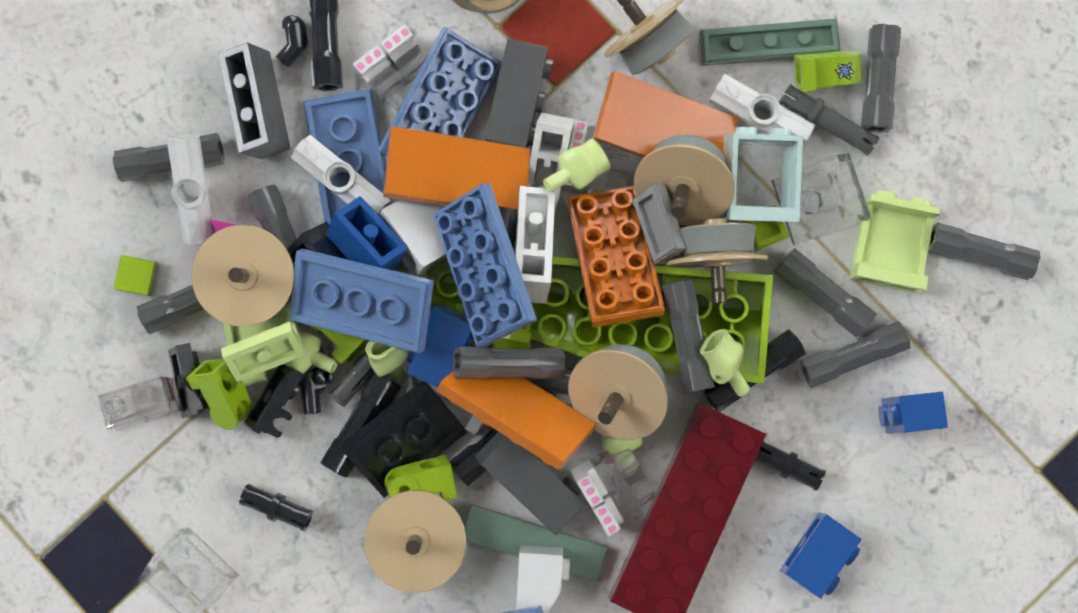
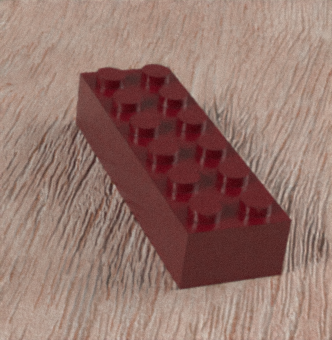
(687, 514)

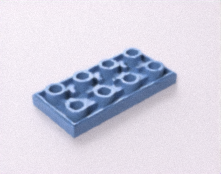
(447, 88)
(484, 266)

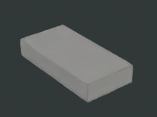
(658, 224)

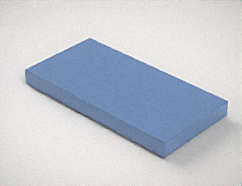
(351, 131)
(361, 300)

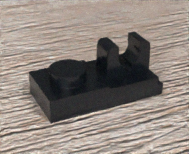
(183, 363)
(280, 389)

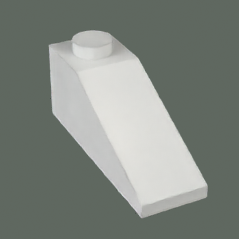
(550, 141)
(535, 240)
(540, 576)

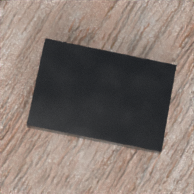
(404, 433)

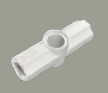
(741, 100)
(326, 165)
(188, 166)

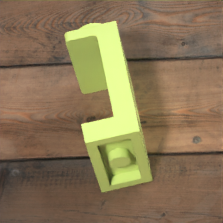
(894, 243)
(263, 345)

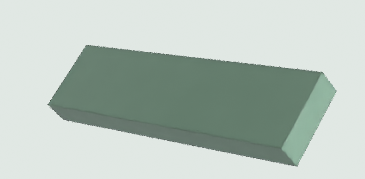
(768, 41)
(509, 533)

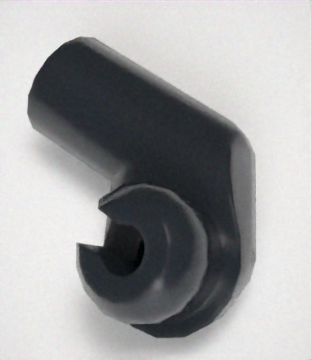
(296, 39)
(312, 387)

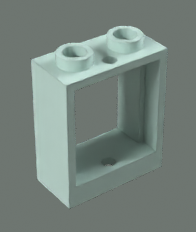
(791, 174)

